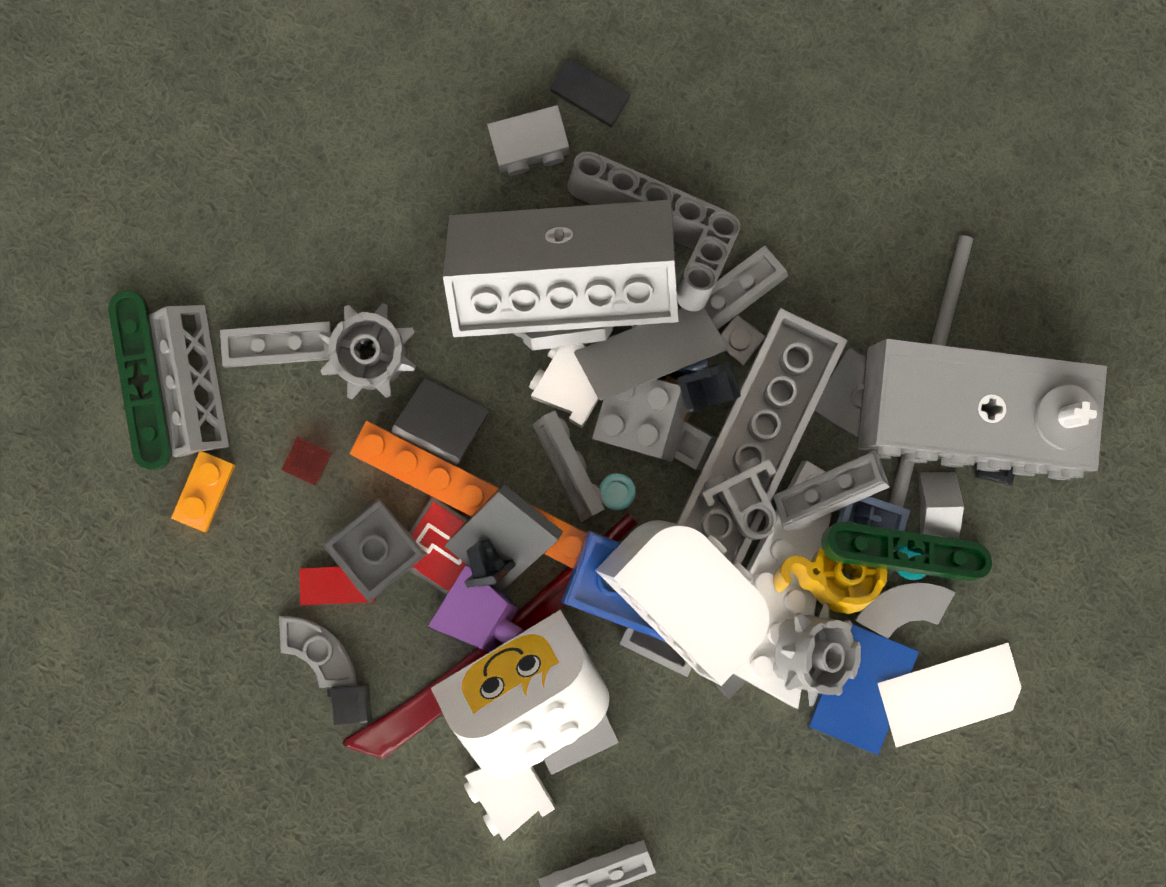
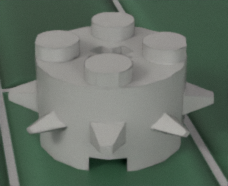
(358, 332)
(816, 654)

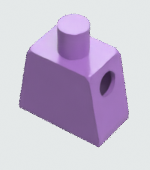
(476, 615)

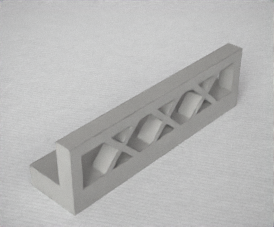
(177, 381)

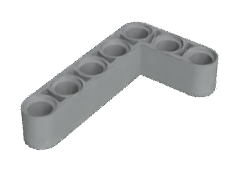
(695, 222)

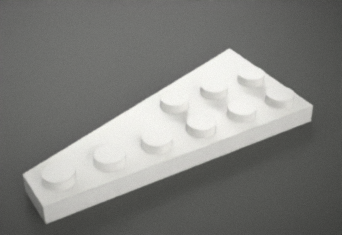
(782, 605)

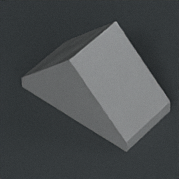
(940, 504)

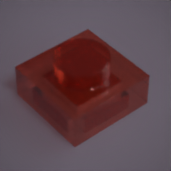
(306, 461)

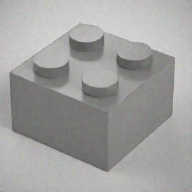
(644, 419)

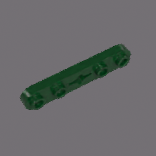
(135, 344)
(875, 545)

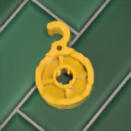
(829, 585)

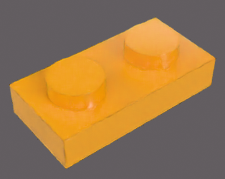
(203, 491)

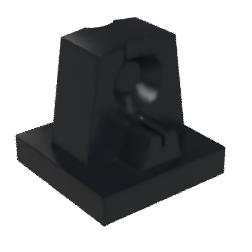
(486, 565)

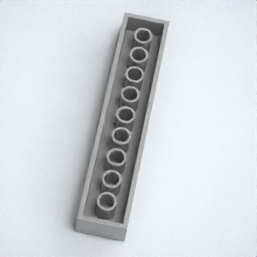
(761, 424)

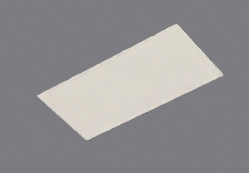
(950, 694)

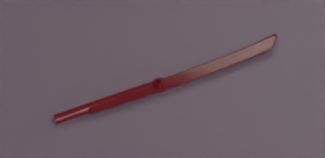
(415, 714)

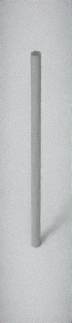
(939, 338)

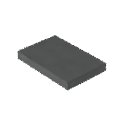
(513, 529)

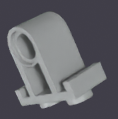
(744, 494)

